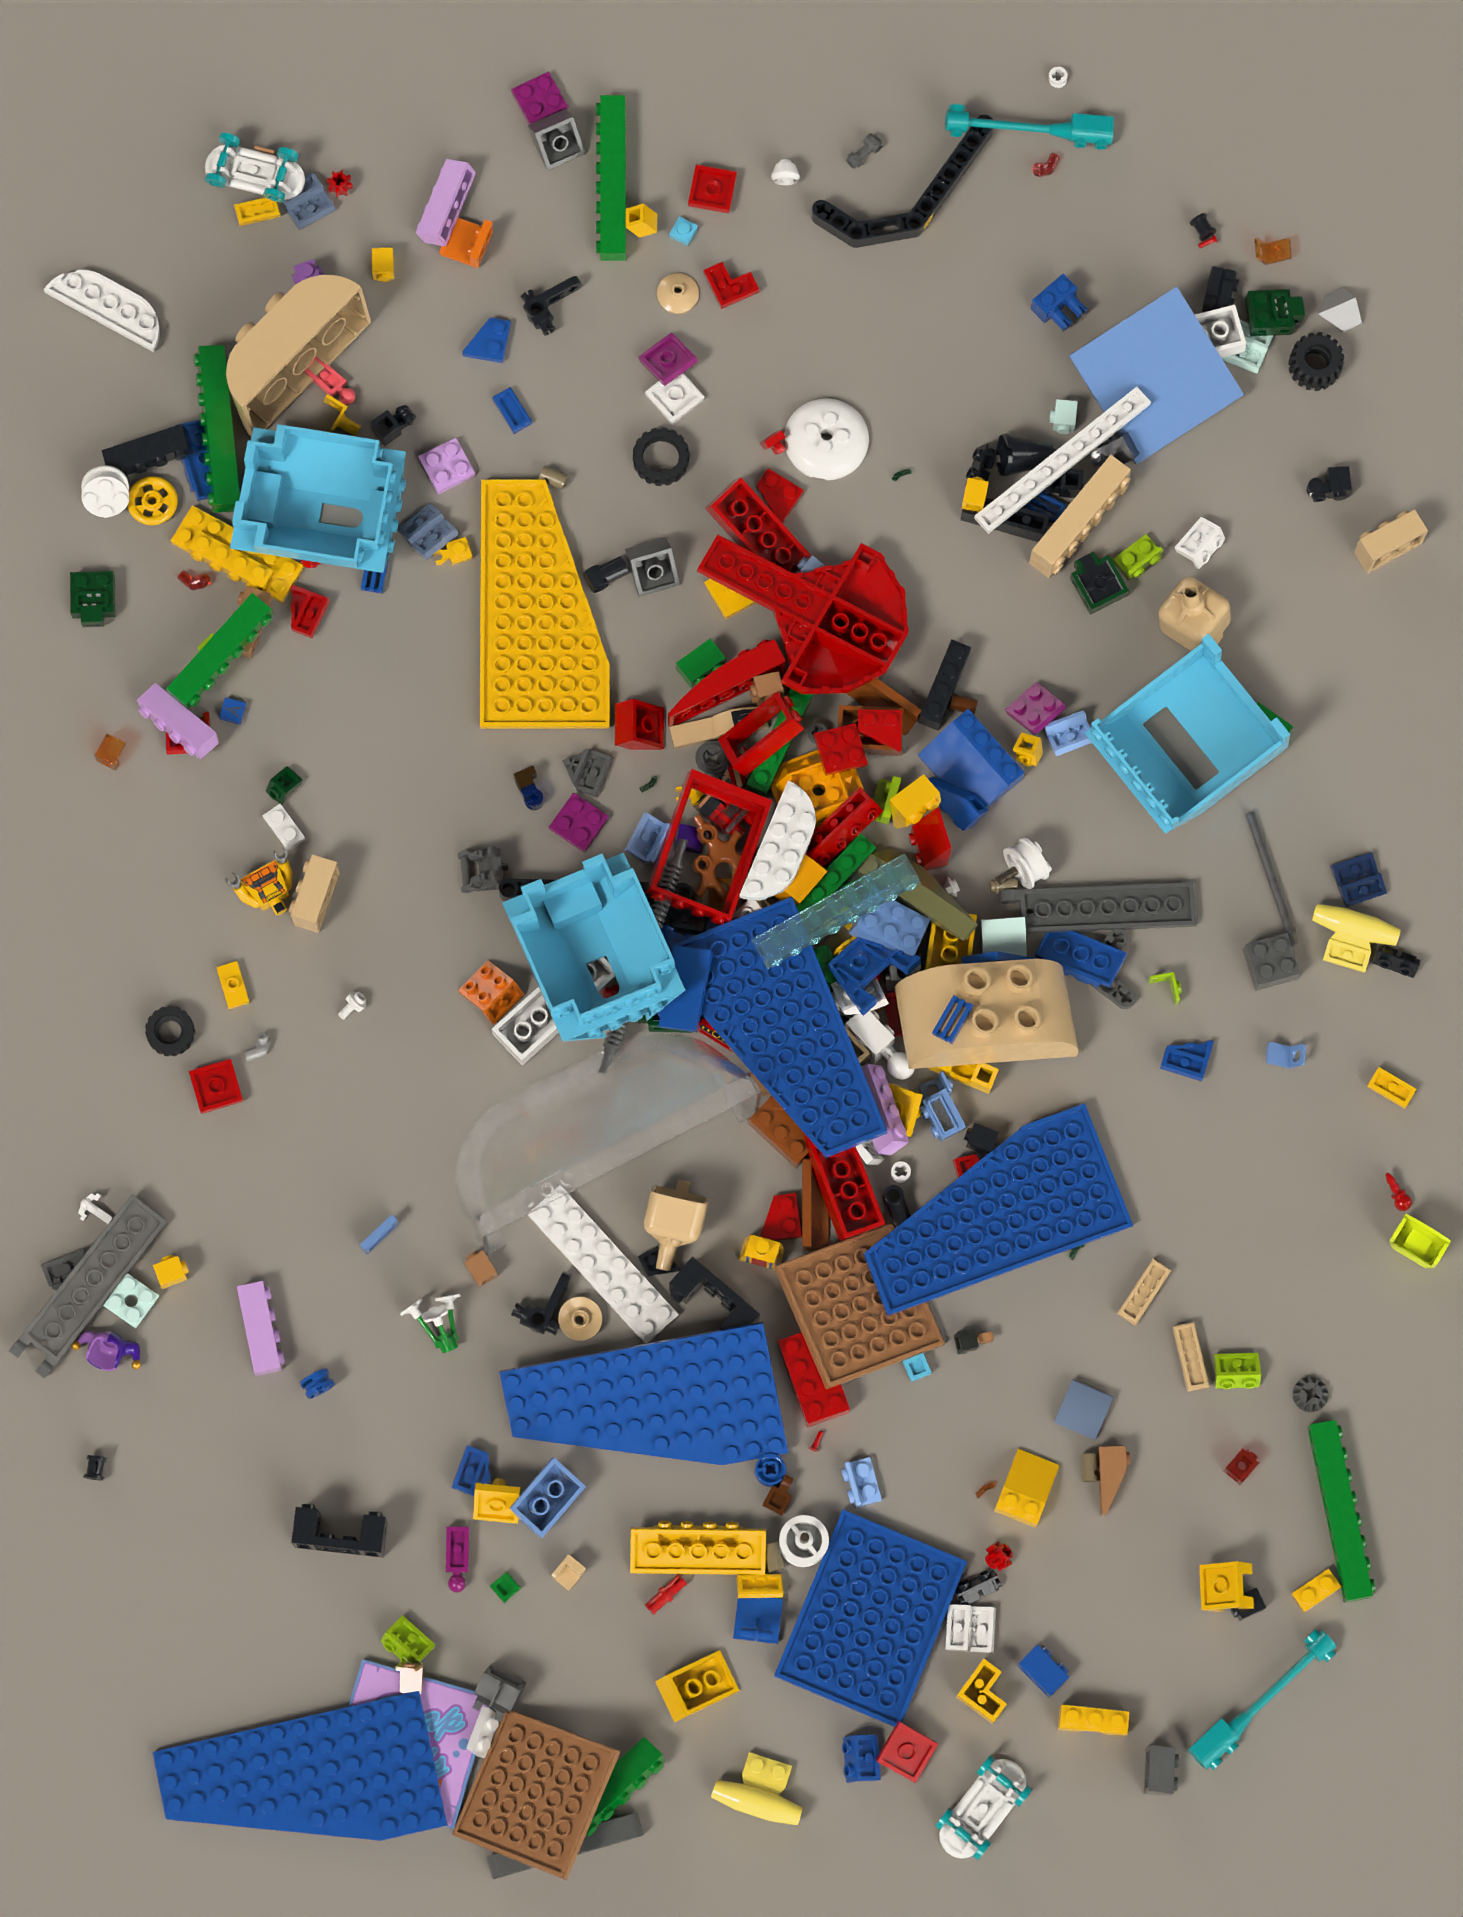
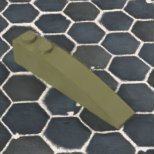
(927, 897)

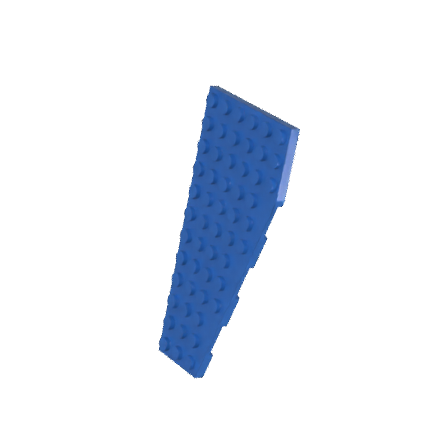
(788, 1031)
(1014, 1207)
(670, 1398)
(324, 1774)

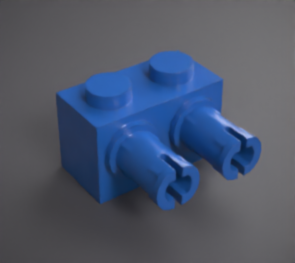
(1056, 296)

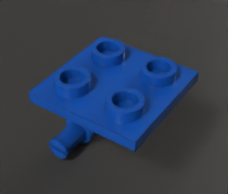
(758, 1619)

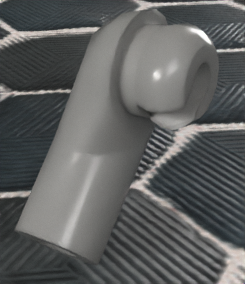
(261, 1047)

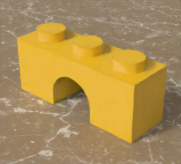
(974, 1075)
(1093, 1719)

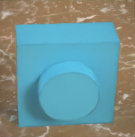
(683, 231)
(916, 1367)

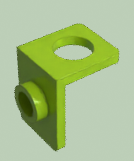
(1175, 985)

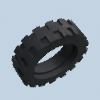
(662, 435)

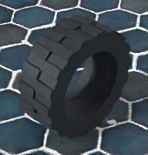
(170, 1014)

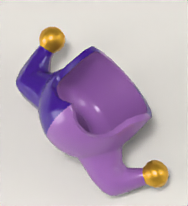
(107, 1349)

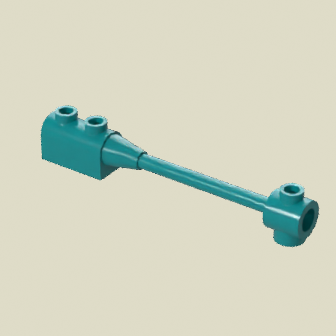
(1079, 129)
(1223, 1736)

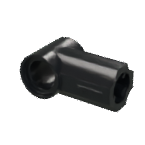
(601, 576)
(897, 1209)

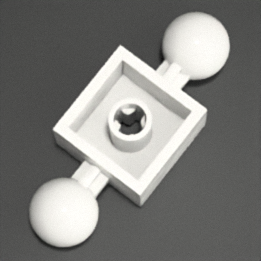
(877, 1040)

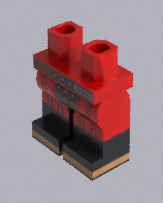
(723, 814)

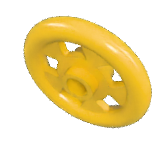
(158, 517)

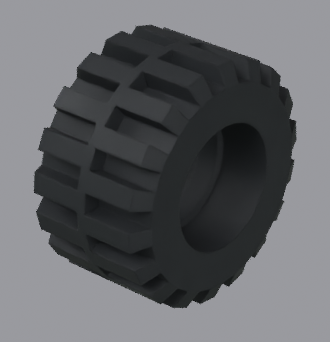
(1316, 377)

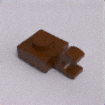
(778, 1498)

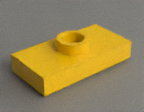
(256, 211)
(233, 985)
(760, 1586)

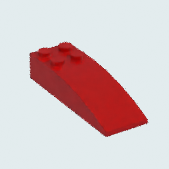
(755, 526)
(728, 681)
(846, 1191)

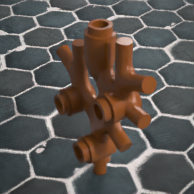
(718, 852)

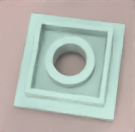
(131, 1287)

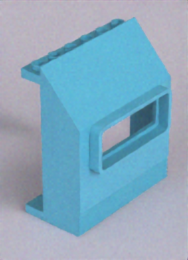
(1214, 714)

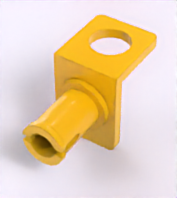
(342, 421)

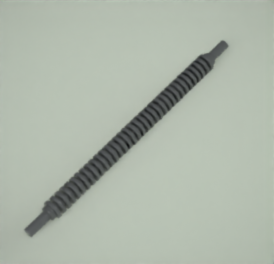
(659, 909)

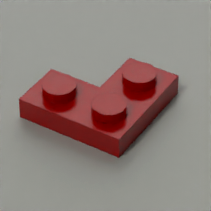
(727, 290)

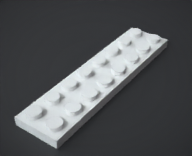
(605, 1267)

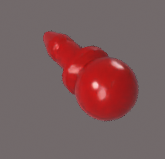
(1402, 1200)

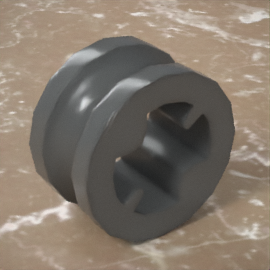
(820, 726)

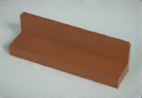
(880, 695)
(813, 1211)

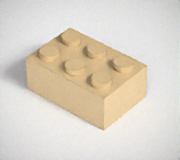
(1390, 540)
(314, 893)

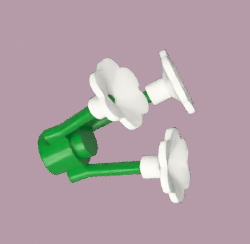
(446, 1340)

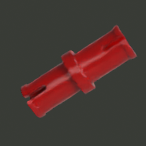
(665, 1594)

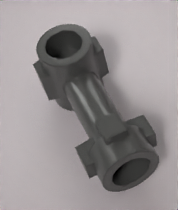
(872, 143)

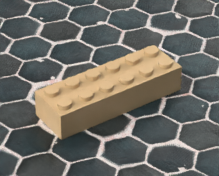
(1080, 516)

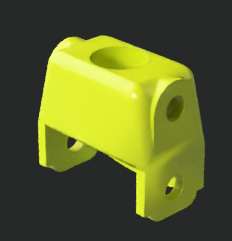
(1419, 1242)

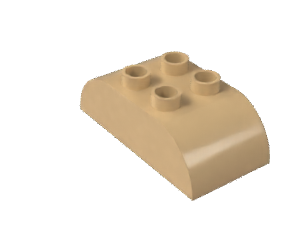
(270, 357)
(1016, 1013)

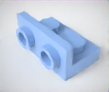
(861, 1482)

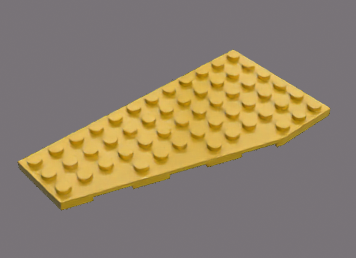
(536, 627)

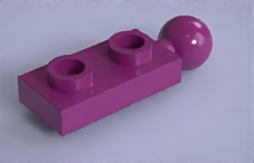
(457, 1556)

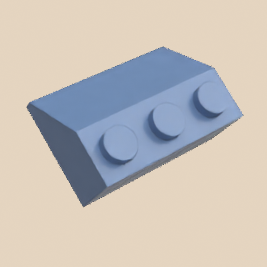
(547, 1497)

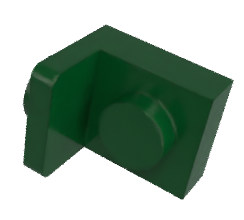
(283, 784)

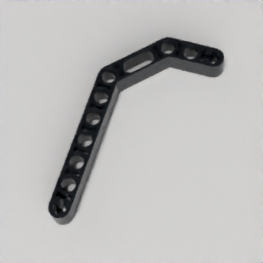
(916, 215)

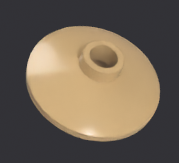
(677, 302)
(583, 1308)

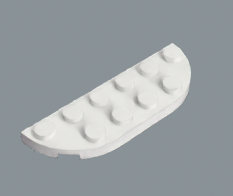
(108, 304)
(781, 846)

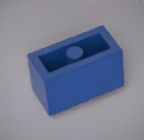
(1043, 1670)

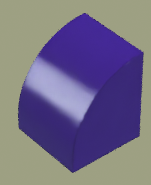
(690, 834)

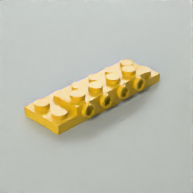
(210, 541)
(698, 1549)

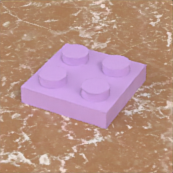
(446, 466)

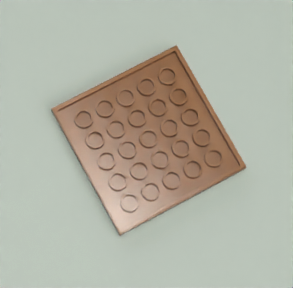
(844, 1314)
(536, 1793)

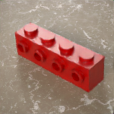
(842, 826)

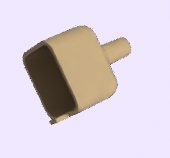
(1193, 613)
(674, 1219)

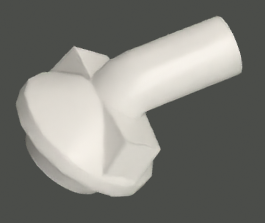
(951, 887)
(355, 1001)

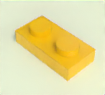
(1391, 1087)
(1316, 1590)

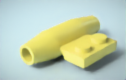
(1353, 935)
(760, 1791)

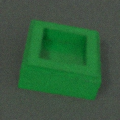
(505, 1587)

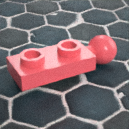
(332, 383)

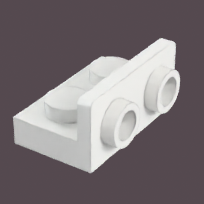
(1200, 542)

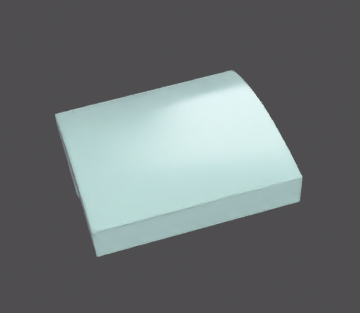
(1254, 352)
(1004, 935)

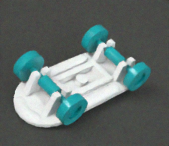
(254, 171)
(983, 1808)

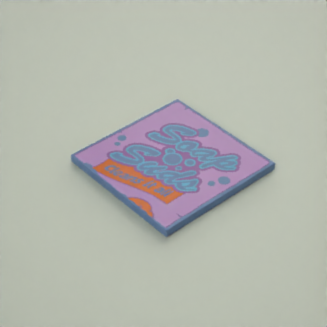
(448, 1720)

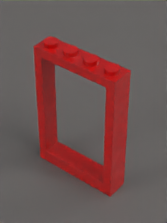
(727, 793)

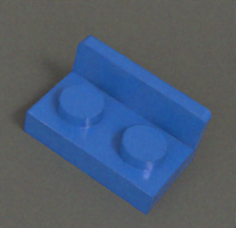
(860, 1758)

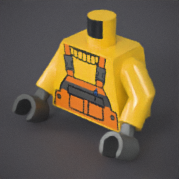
(266, 885)

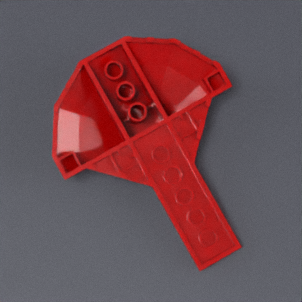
(834, 621)

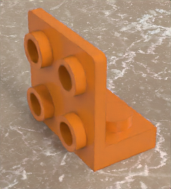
(468, 242)
(491, 991)

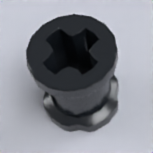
(1203, 226)
(97, 1475)

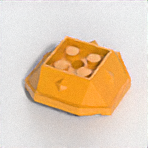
(808, 774)

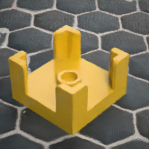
(1223, 1586)

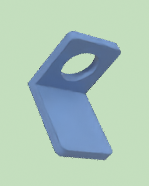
(1284, 1055)
(941, 1083)

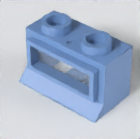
(942, 1115)

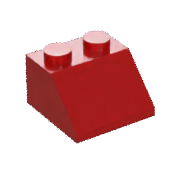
(639, 725)

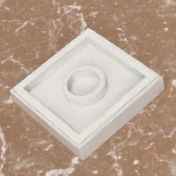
(675, 398)

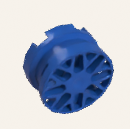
(317, 1383)
(770, 1470)

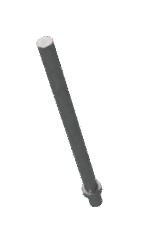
(1272, 879)

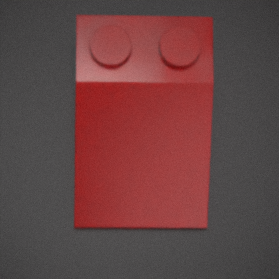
(930, 841)

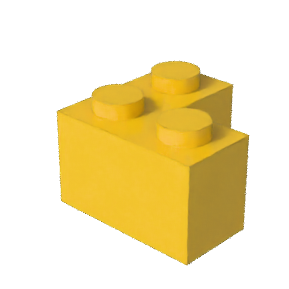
(977, 1694)

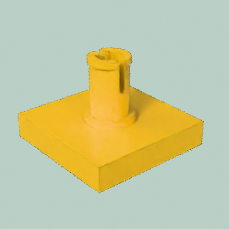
(727, 600)
(908, 1106)
(494, 1501)

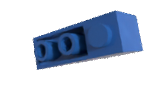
(960, 804)

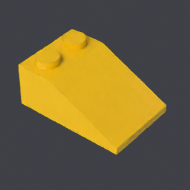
(914, 802)
(1026, 1488)
(697, 1686)

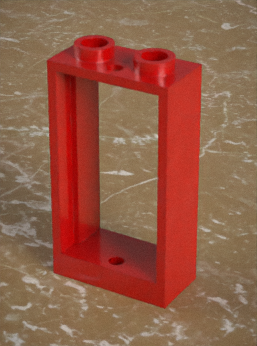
(770, 743)

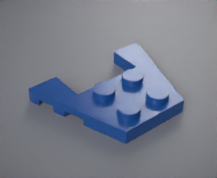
(861, 964)

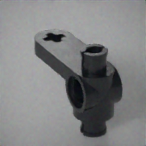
(544, 319)
(526, 1314)

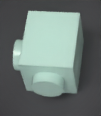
(1063, 416)

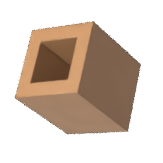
(480, 1268)

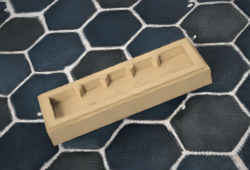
(1144, 1292)
(1190, 1357)

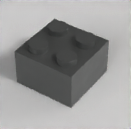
(1271, 961)

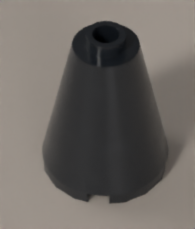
(1020, 454)

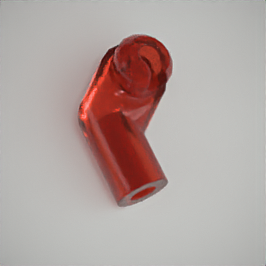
(1048, 168)
(195, 582)

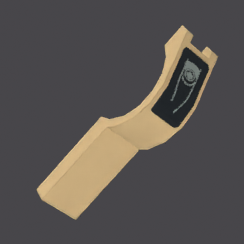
(709, 728)

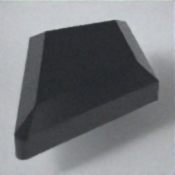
(649, 1262)

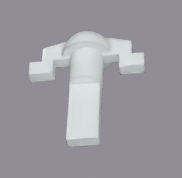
(86, 1204)

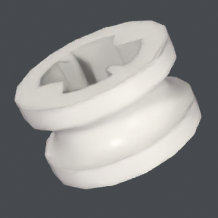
(1058, 70)
(899, 1165)

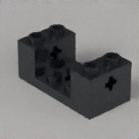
(695, 1275)
(307, 1527)

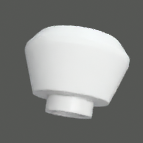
(785, 173)

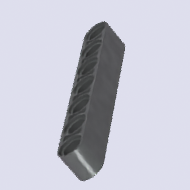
(607, 1834)

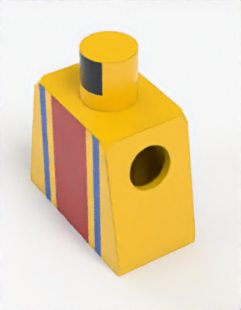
(761, 1252)

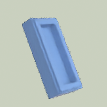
(379, 1234)

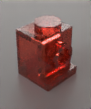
(1248, 1459)

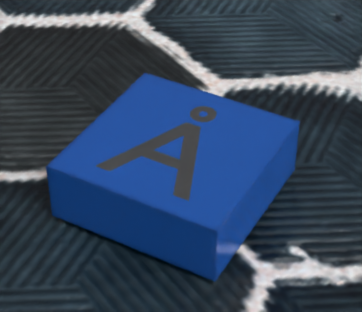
(232, 711)

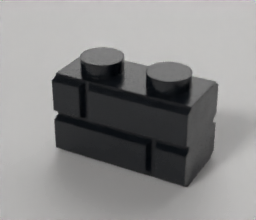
(1220, 289)

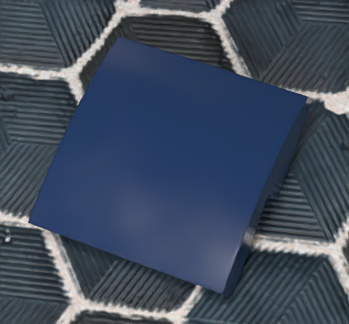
(1358, 879)

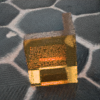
(110, 751)

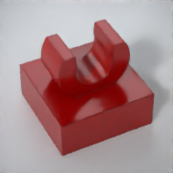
(774, 443)

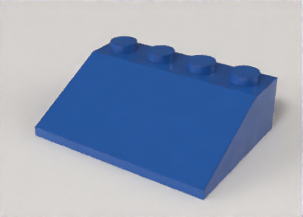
(972, 760)

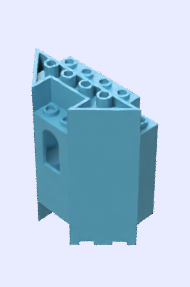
(299, 471)
(583, 920)

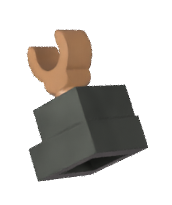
(969, 1341)

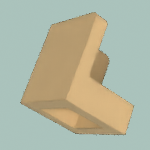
(568, 1572)

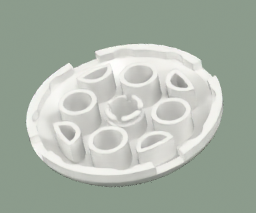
(822, 457)

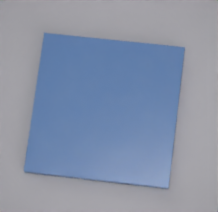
(1170, 362)

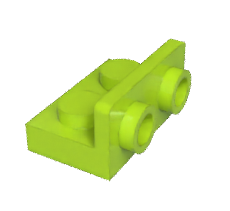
(1137, 557)
(884, 792)
(1237, 1370)
(407, 1641)

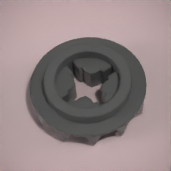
(702, 757)
(1300, 1396)

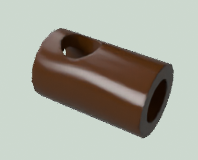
(963, 703)

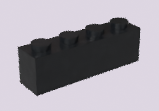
(149, 450)
(1022, 523)
(944, 685)

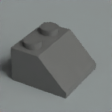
(557, 139)
(652, 566)
(1160, 1770)

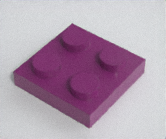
(539, 98)
(668, 359)
(1035, 708)
(578, 822)

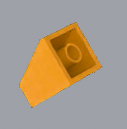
(804, 881)

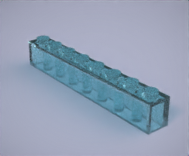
(836, 911)

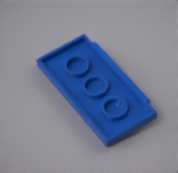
(194, 464)
(1082, 957)
(686, 1009)

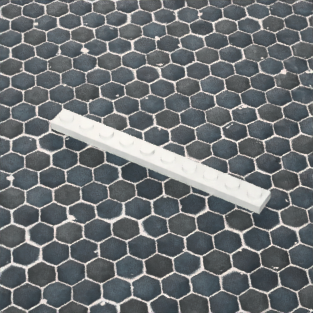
(1062, 460)

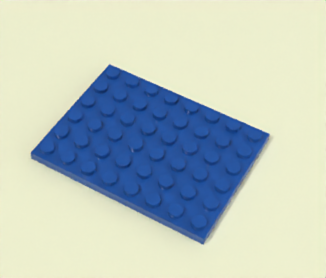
(870, 1619)

